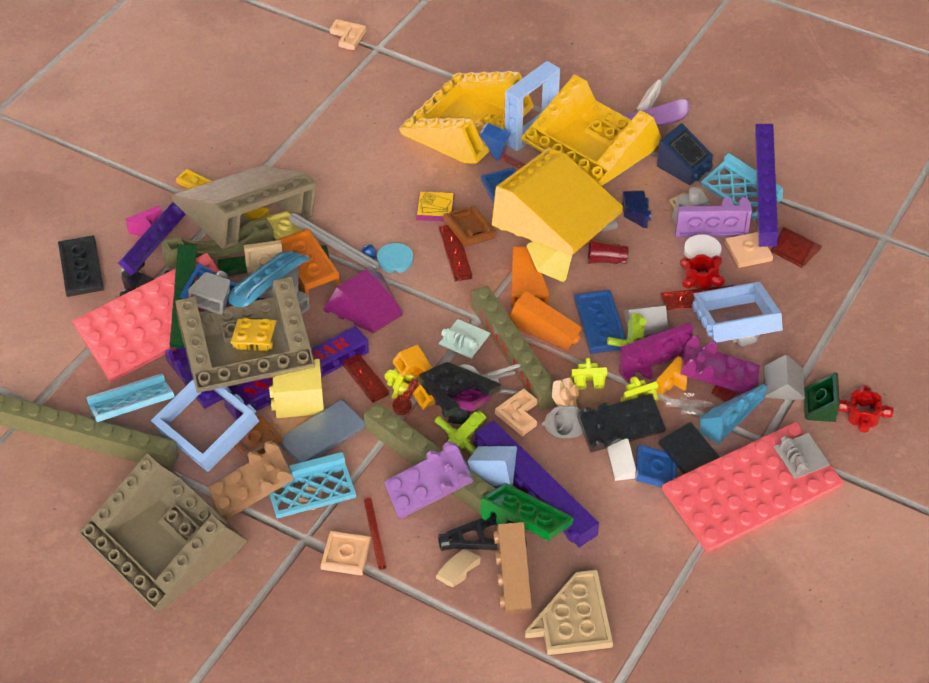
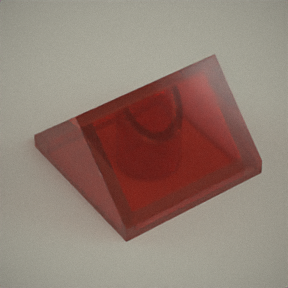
(795, 247)

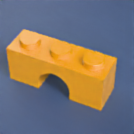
(413, 362)

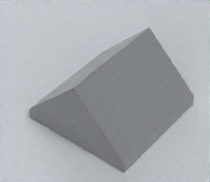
(655, 316)
(784, 379)

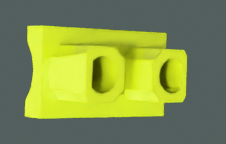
(588, 372)
(399, 382)
(639, 388)

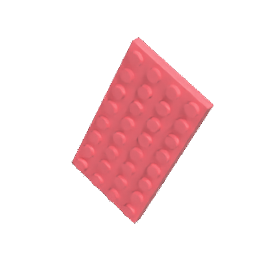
(133, 326)
(745, 490)

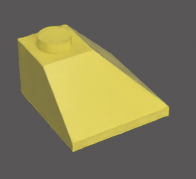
(550, 260)

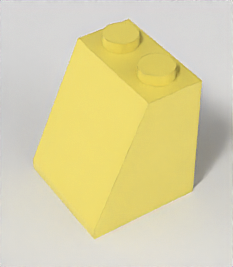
(298, 393)

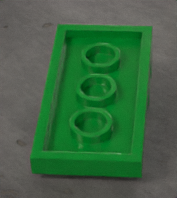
(520, 507)

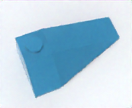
(727, 416)

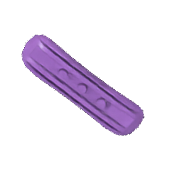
(666, 113)

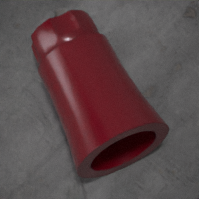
(607, 252)

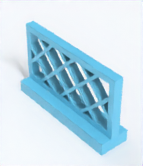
(737, 170)
(129, 397)
(305, 473)

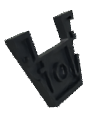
(449, 380)

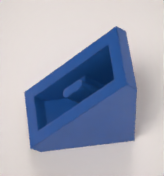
(495, 139)

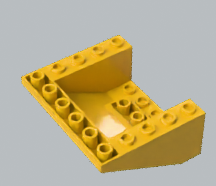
(460, 111)
(592, 133)
(553, 203)

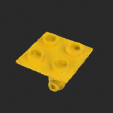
(253, 332)

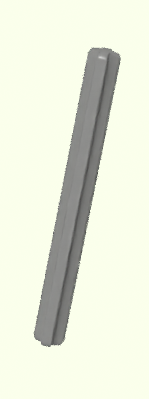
(335, 242)

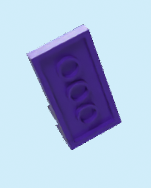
(179, 362)

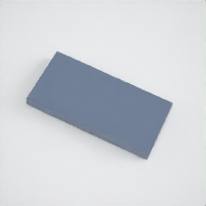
(322, 432)

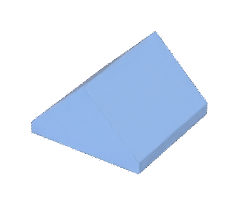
(494, 464)

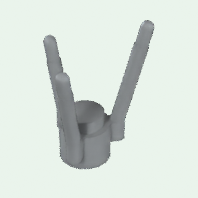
(503, 373)

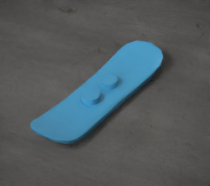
(256, 283)

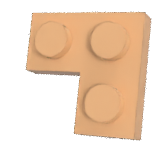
(350, 33)
(565, 392)
(514, 412)

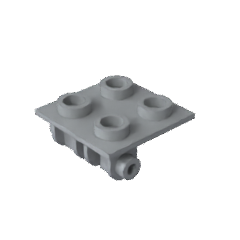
(801, 455)

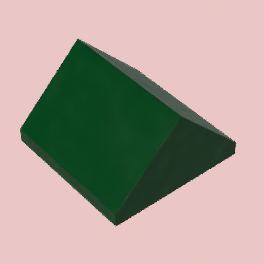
(822, 399)

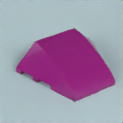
(365, 301)

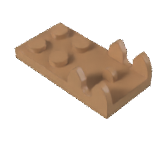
(252, 481)

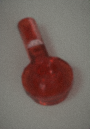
(402, 403)

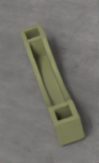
(252, 233)

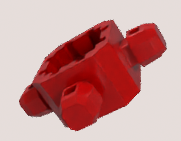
(702, 263)
(864, 419)

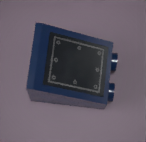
(684, 155)

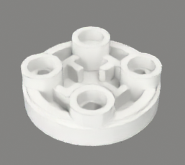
(702, 244)

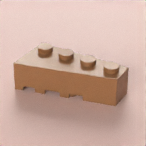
(513, 568)

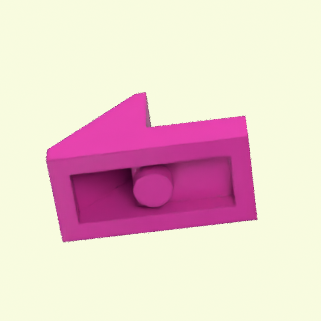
(141, 222)

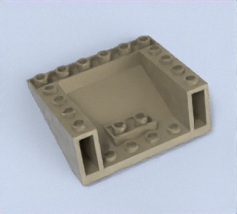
(219, 204)
(209, 337)
(160, 534)

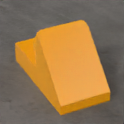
(671, 377)

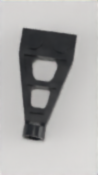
(457, 536)

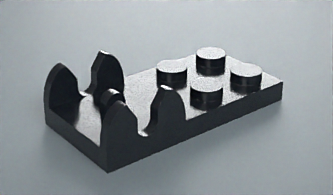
(620, 421)

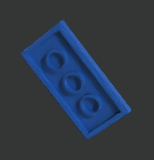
(599, 320)

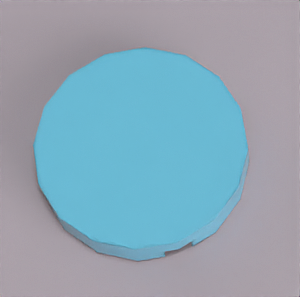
(395, 257)

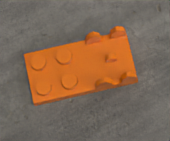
(317, 269)

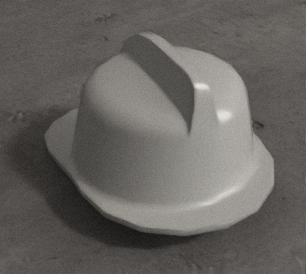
(563, 422)

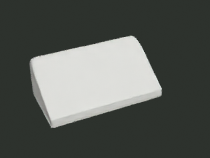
(650, 96)
(622, 460)

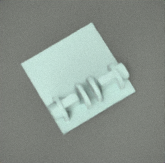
(463, 338)

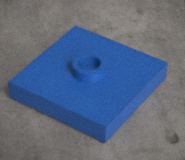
(654, 466)

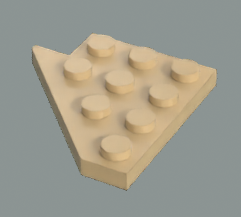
(574, 617)

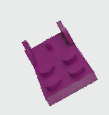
(653, 350)
(718, 368)

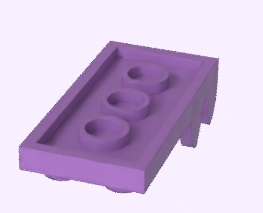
(714, 220)
(429, 480)

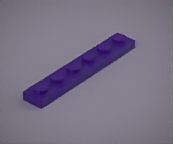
(151, 238)

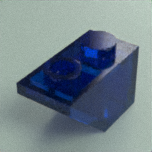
(636, 207)

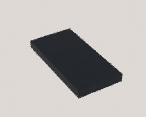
(80, 266)

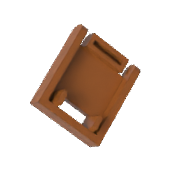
(469, 226)

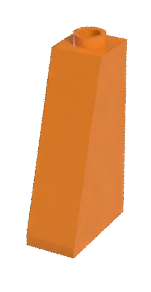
(526, 277)
(544, 322)

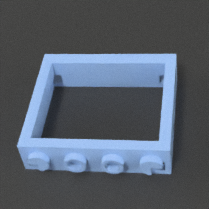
(550, 78)
(739, 328)
(223, 443)

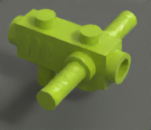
(635, 331)
(462, 435)

